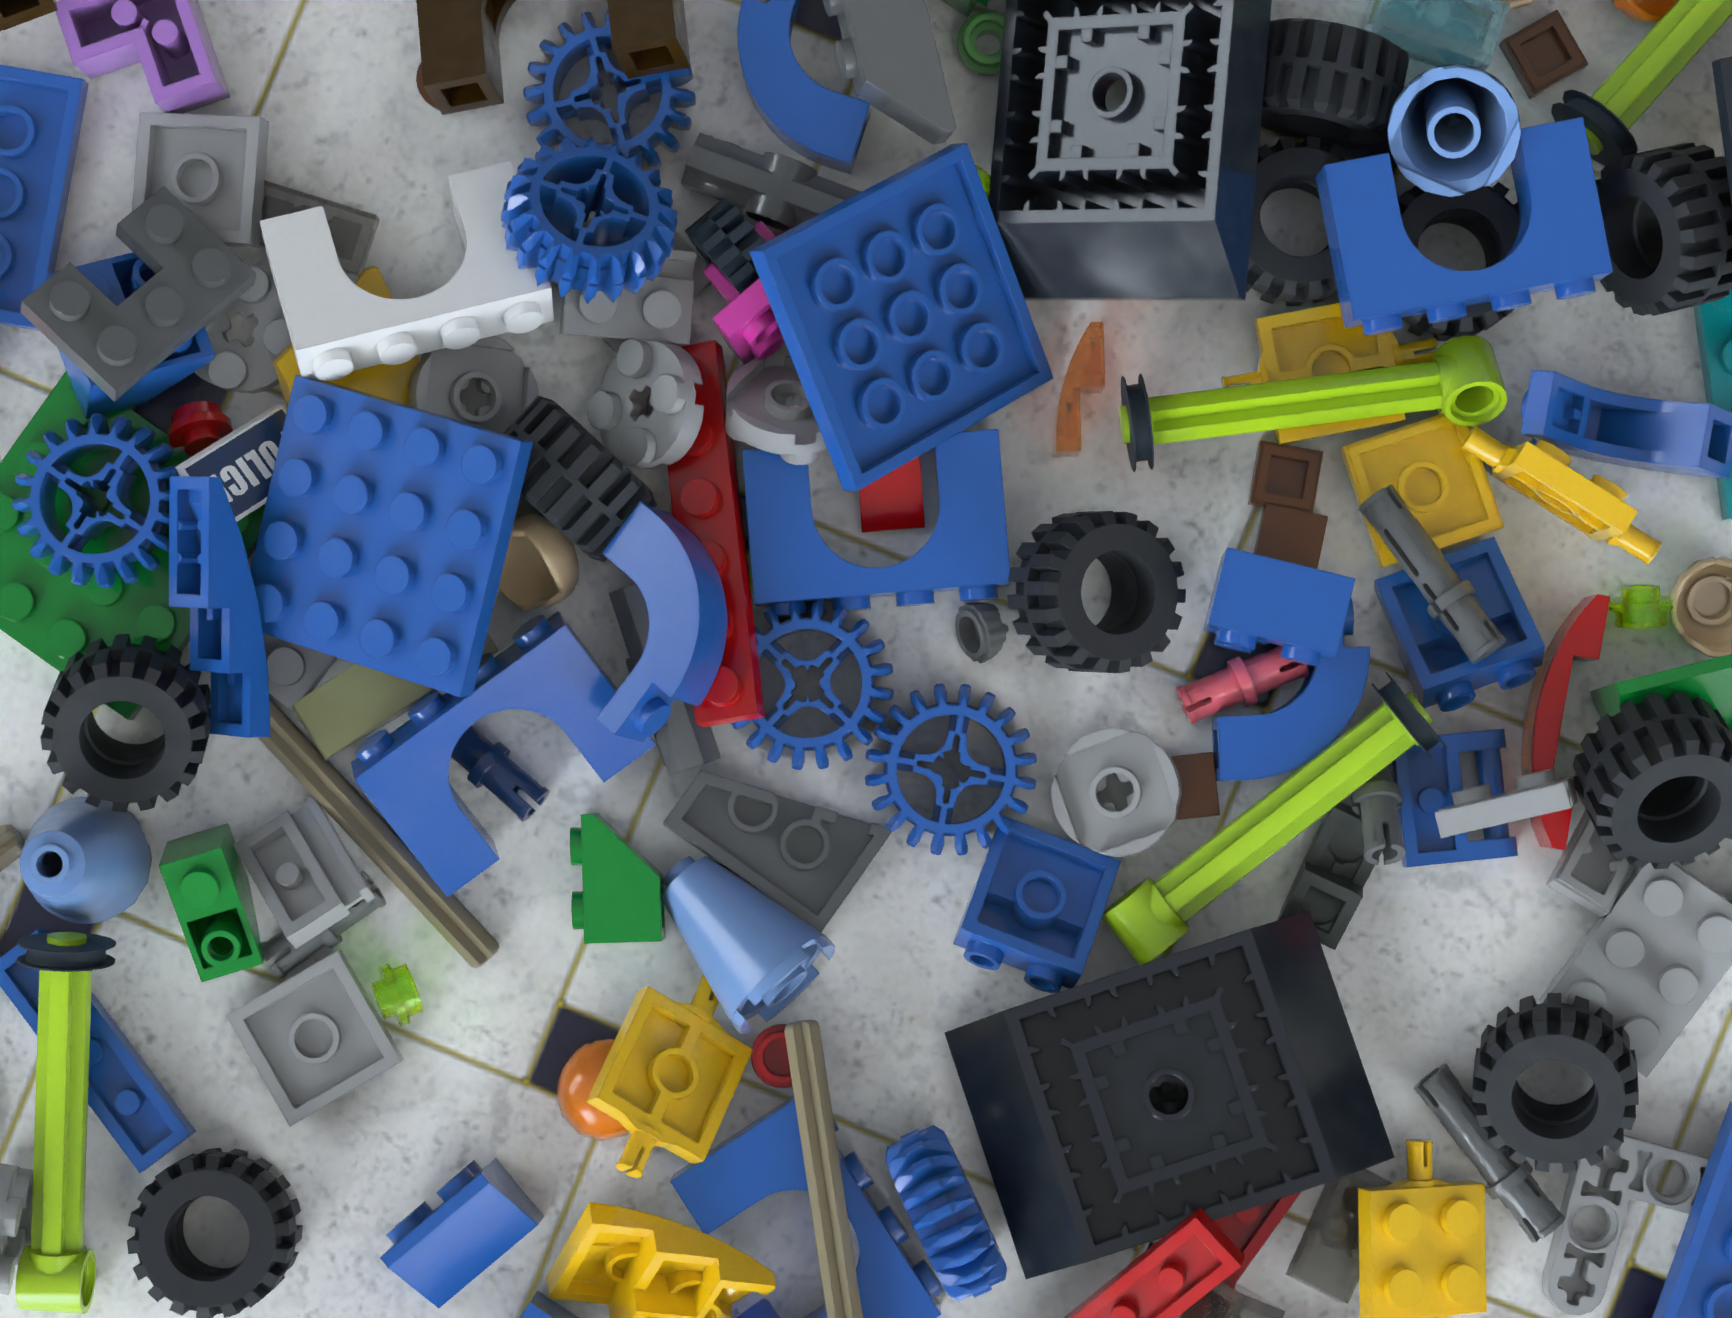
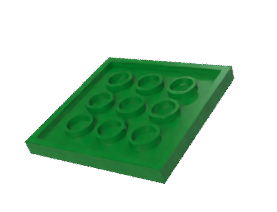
(49, 610)

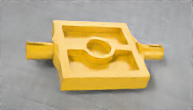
(1318, 344)
(1544, 477)
(669, 1076)
(1422, 1244)

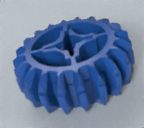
(594, 43)
(554, 199)
(55, 472)
(849, 722)
(1005, 778)
(945, 1213)

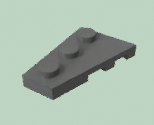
(780, 846)

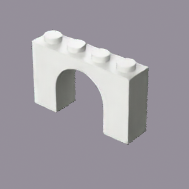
(347, 329)

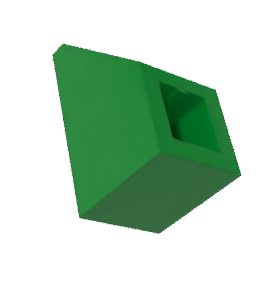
(619, 887)
(212, 902)

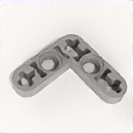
(1629, 1181)

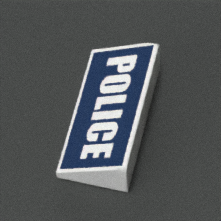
(242, 461)

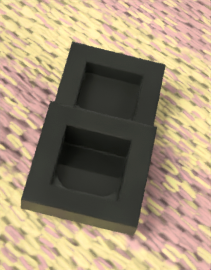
(1331, 876)

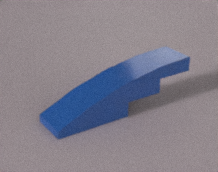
(216, 583)

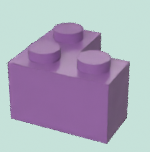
(160, 34)

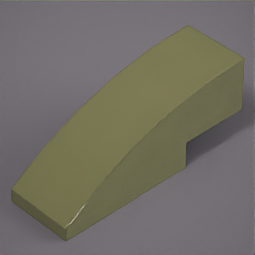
(358, 705)

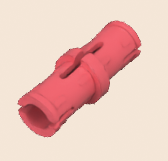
(1238, 683)

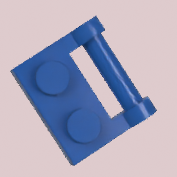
(1428, 788)

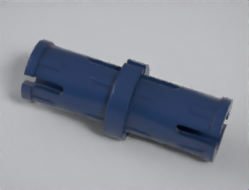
(492, 768)

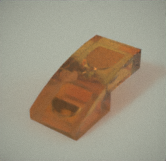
(1082, 375)

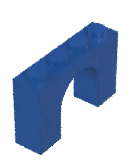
(1387, 278)
(962, 554)
(409, 768)
(769, 1160)

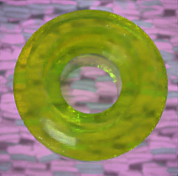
(1640, 607)
(397, 993)

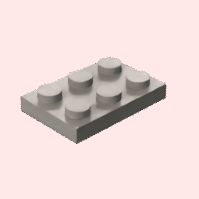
(1652, 958)

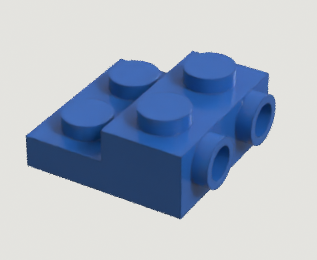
(1430, 652)
(1036, 906)

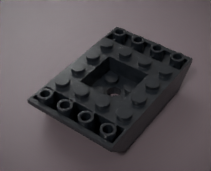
(1138, 194)
(1267, 1109)

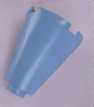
(1453, 129)
(85, 861)
(742, 940)

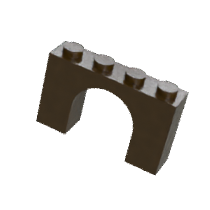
(464, 56)

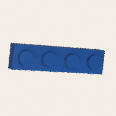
(120, 1083)

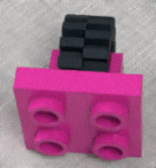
(725, 243)

